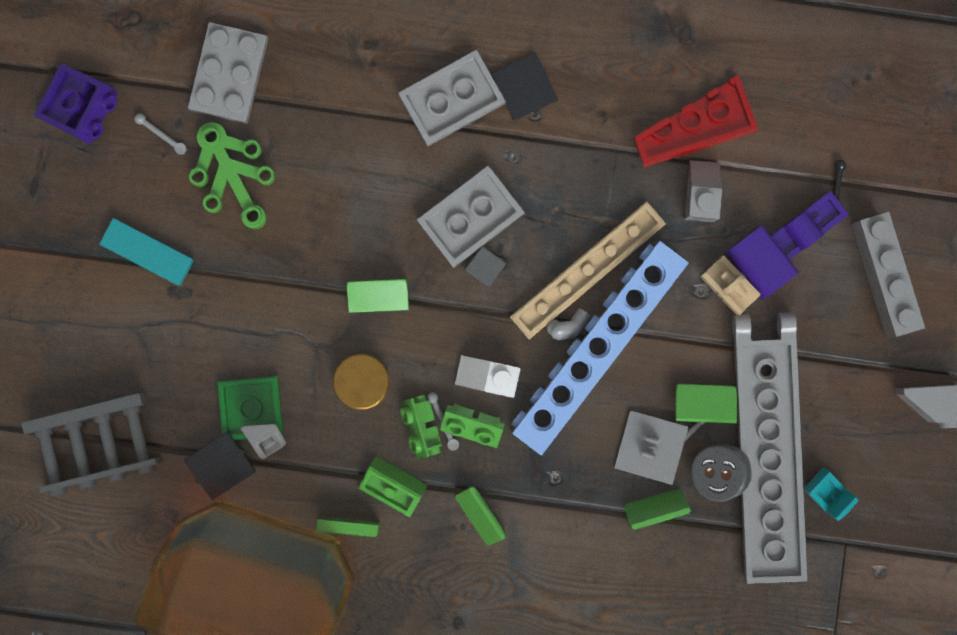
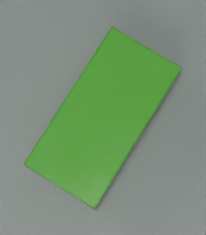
(348, 526)

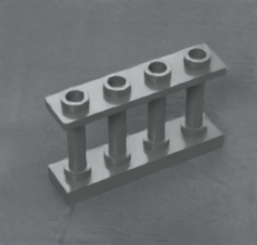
(72, 422)

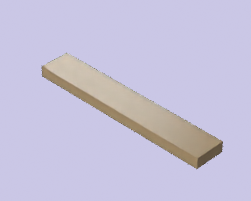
(587, 270)

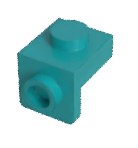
(830, 494)

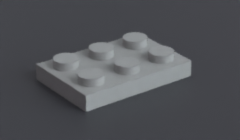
(228, 73)
(452, 98)
(470, 216)

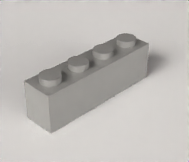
(888, 275)

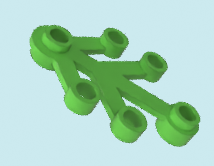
(229, 170)

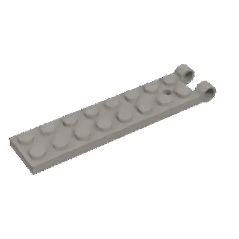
(772, 442)

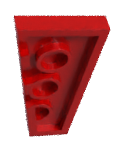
(707, 122)

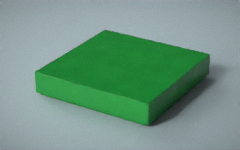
(249, 404)

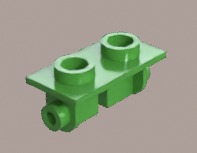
(484, 430)
(422, 440)

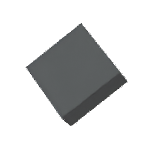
(485, 267)

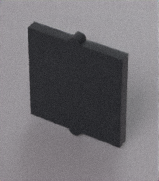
(524, 87)
(219, 465)

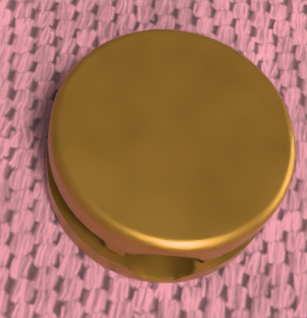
(361, 381)

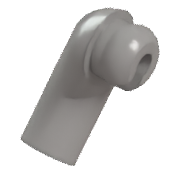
(568, 329)

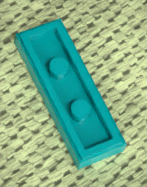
(146, 252)

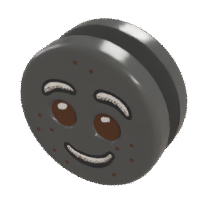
(721, 472)

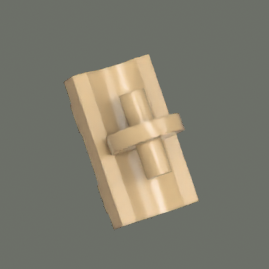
(730, 285)

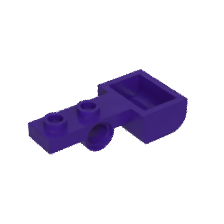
(766, 257)

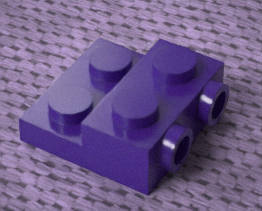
(76, 104)

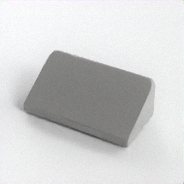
(264, 439)

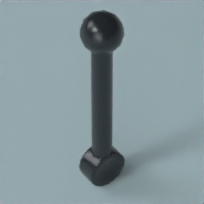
(840, 165)

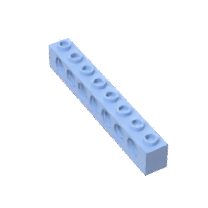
(669, 267)

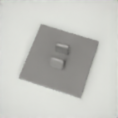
(651, 447)

